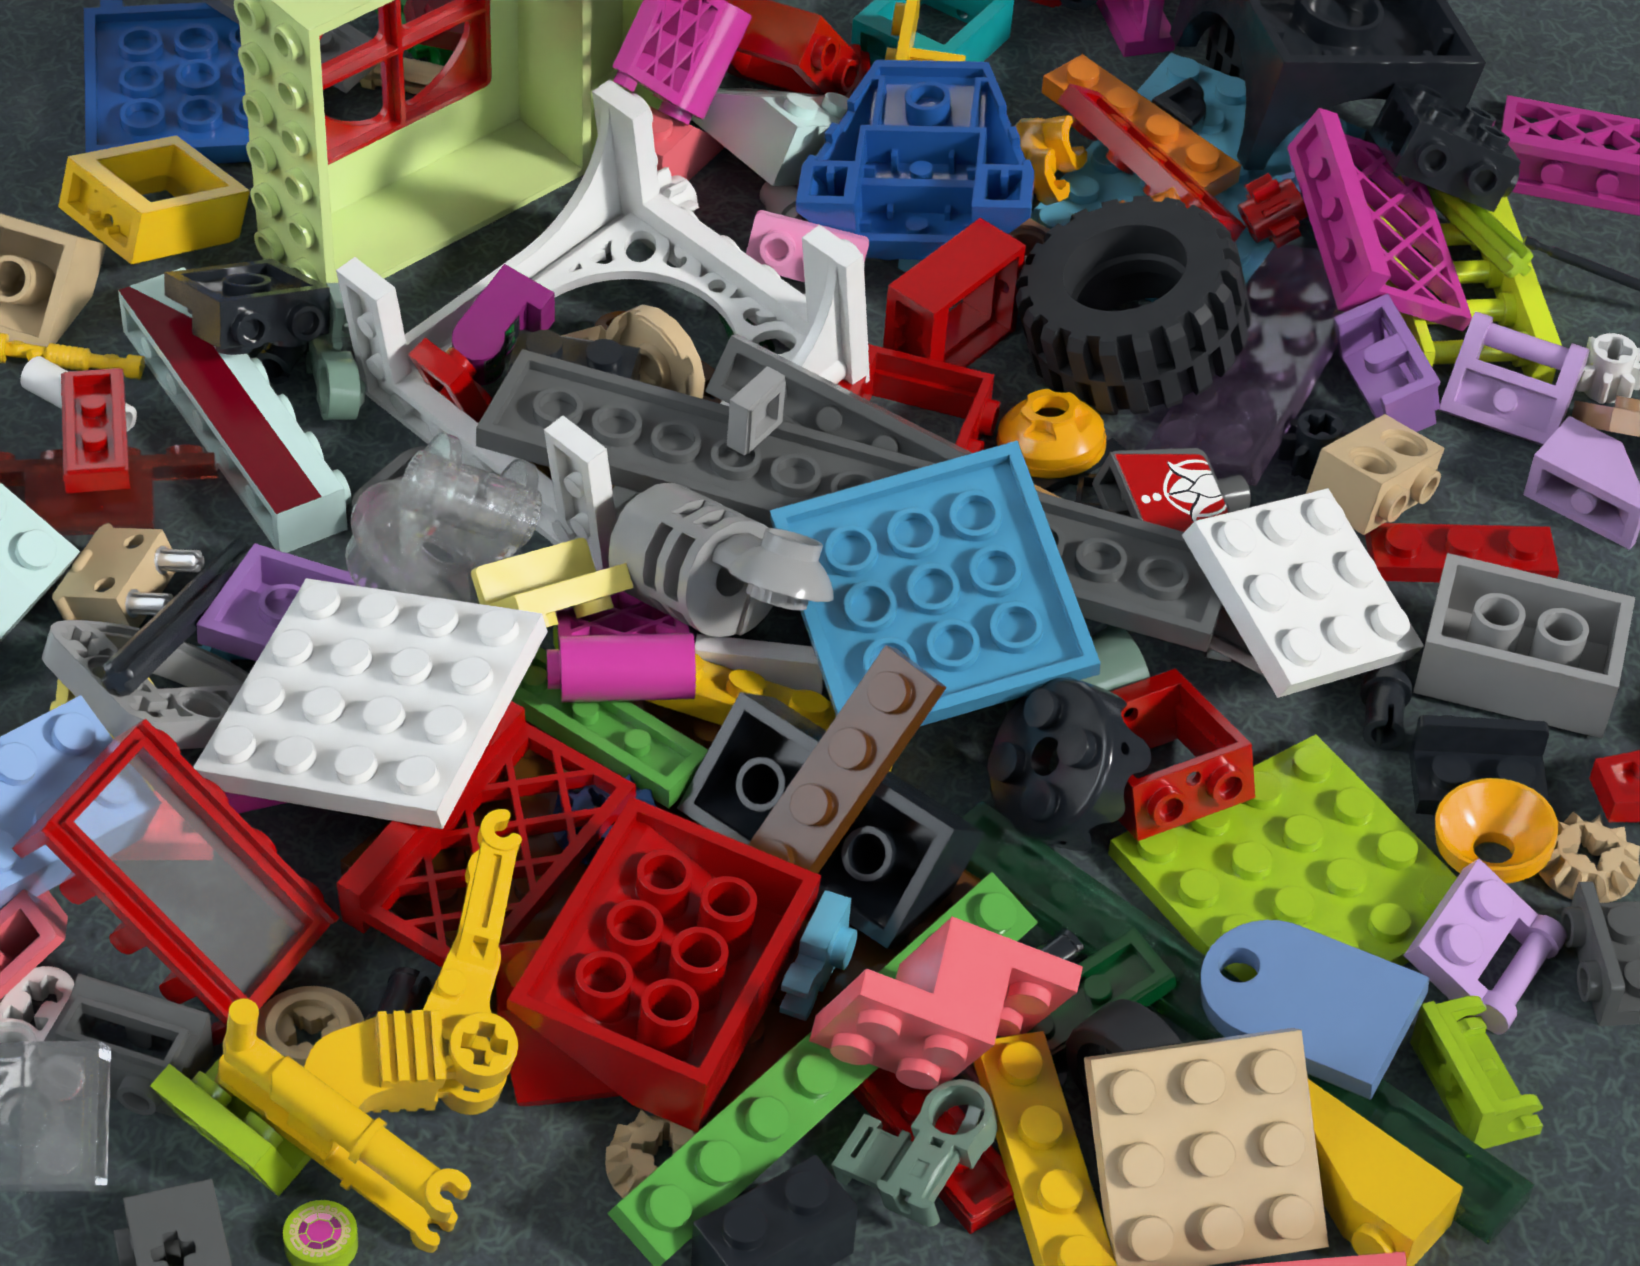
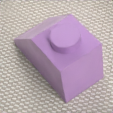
(1588, 481)

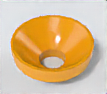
(1056, 444)
(1499, 814)

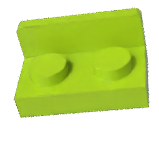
(231, 1126)

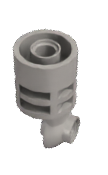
(713, 562)

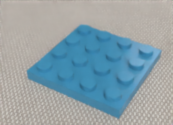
(950, 574)

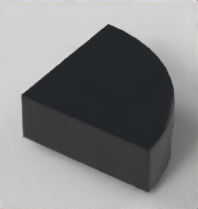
(1185, 104)

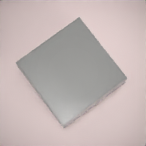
(756, 410)

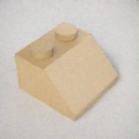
(43, 279)

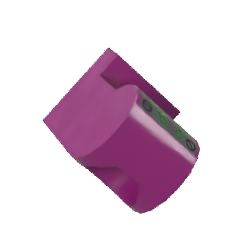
(495, 318)

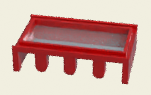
(181, 874)

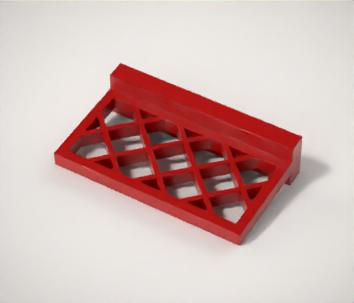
(404, 850)

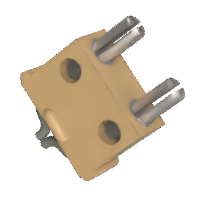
(122, 576)

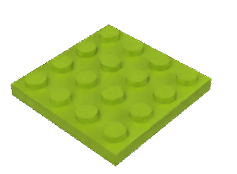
(1302, 853)

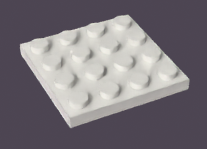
(372, 702)

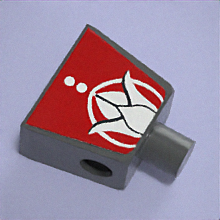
(1167, 487)

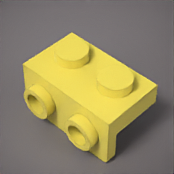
(551, 582)

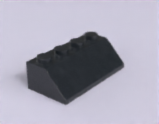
(892, 860)

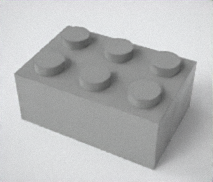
(1525, 645)

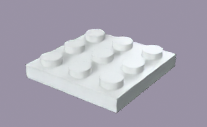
(1302, 591)

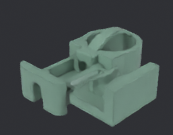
(335, 371)
(921, 1166)

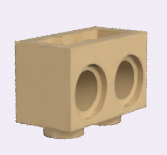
(1378, 472)

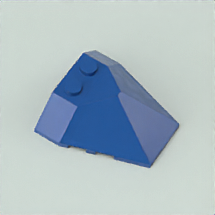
(919, 159)

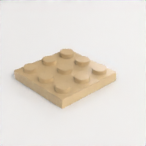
(1207, 1150)

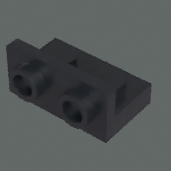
(1465, 749)

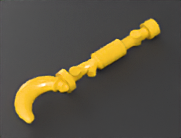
(72, 357)

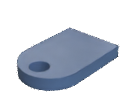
(1339, 996)

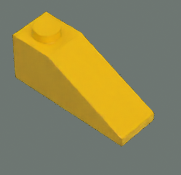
(1376, 1186)

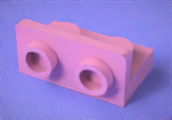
(778, 242)

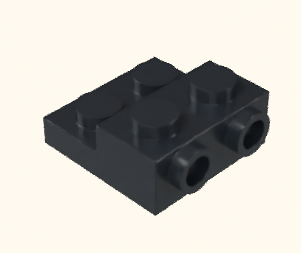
(251, 305)

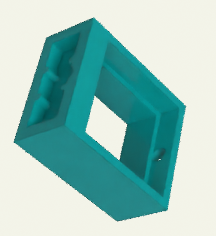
(986, 28)

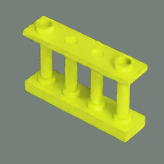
(1517, 305)

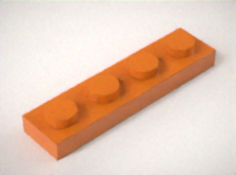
(1193, 153)

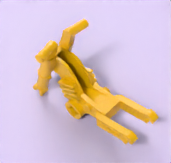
(395, 1064)

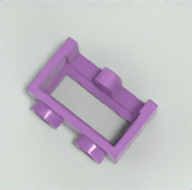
(1388, 363)

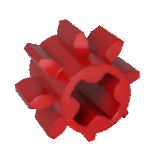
(1272, 210)

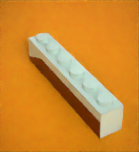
(241, 420)

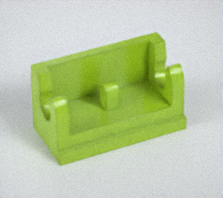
(1471, 1074)

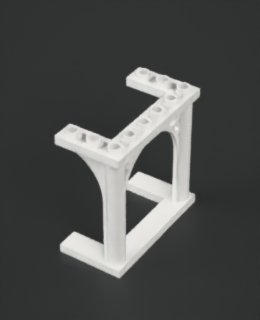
(607, 213)

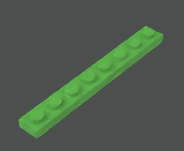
(775, 1110)

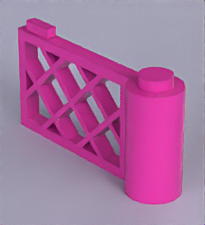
(681, 52)
(605, 664)

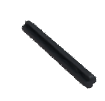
(172, 624)

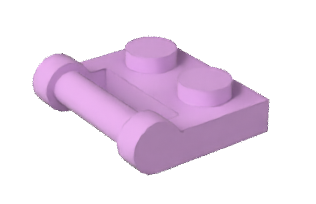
(1507, 398)
(1468, 932)

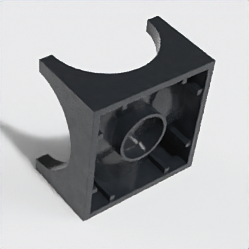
(1331, 54)

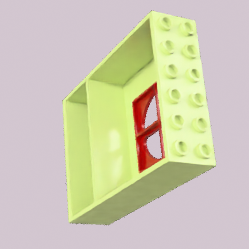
(475, 144)

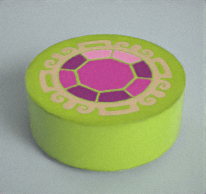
(320, 1235)

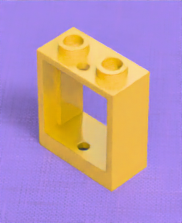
(111, 182)

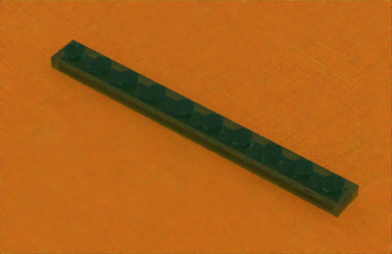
(1071, 899)

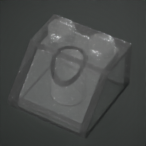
(54, 1117)

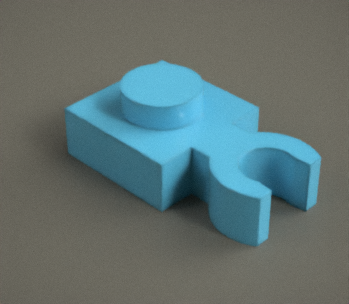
(823, 946)

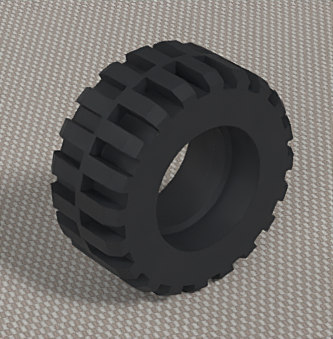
(1143, 352)

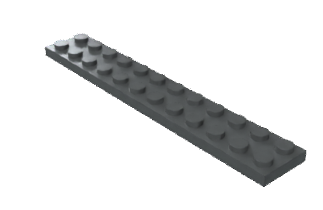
(1117, 565)

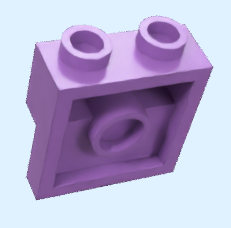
(257, 599)

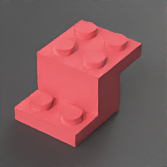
(944, 1004)

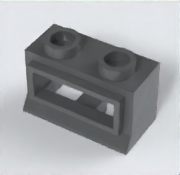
(143, 1020)

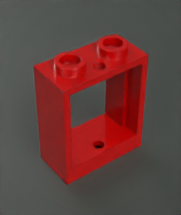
(793, 51)
(972, 266)
(933, 387)
(1169, 710)

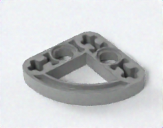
(187, 714)

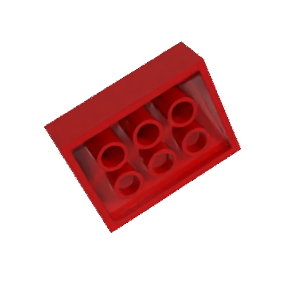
(666, 960)

